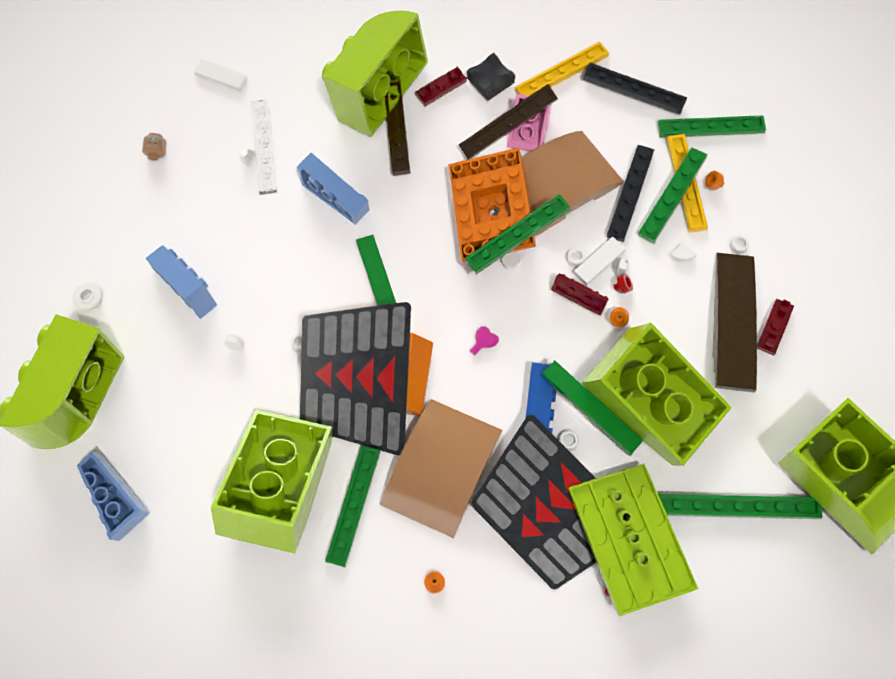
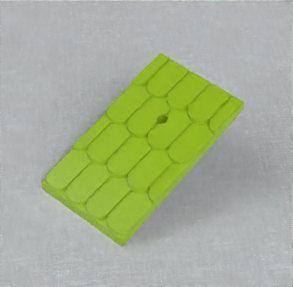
(637, 554)

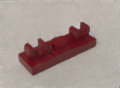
(440, 86)
(579, 294)
(775, 326)

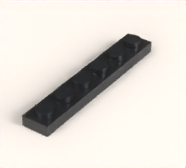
(635, 88)
(630, 193)

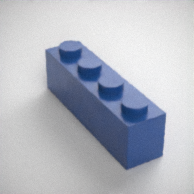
(540, 396)

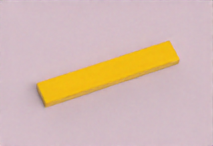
(564, 69)
(691, 201)

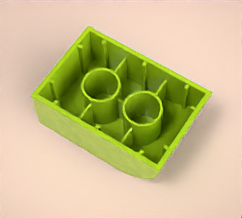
(380, 52)

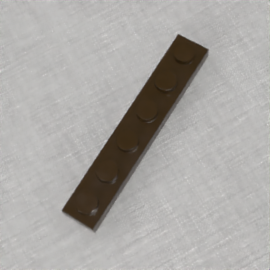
(508, 121)
(397, 134)

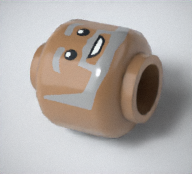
(154, 146)

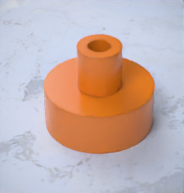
(714, 180)
(619, 317)
(437, 587)

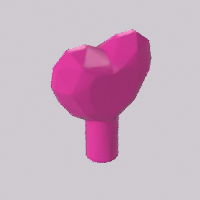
(484, 339)

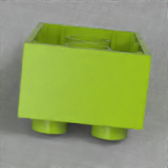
(657, 393)
(262, 493)

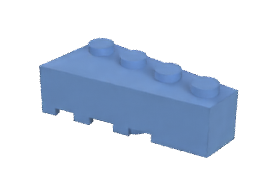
(332, 189)
(182, 280)
(114, 500)

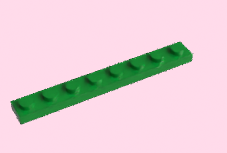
(741, 506)

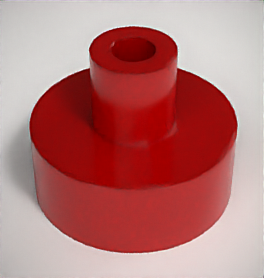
(623, 283)

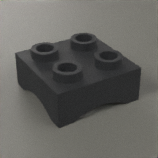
(490, 77)

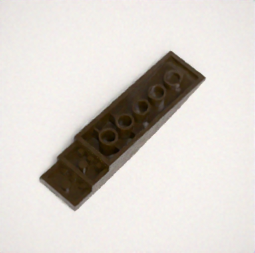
(735, 323)

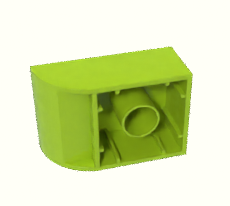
(61, 384)
(849, 472)

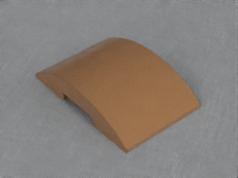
(569, 168)
(440, 467)

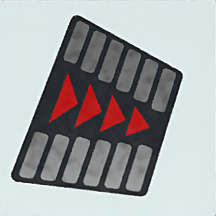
(358, 374)
(531, 504)

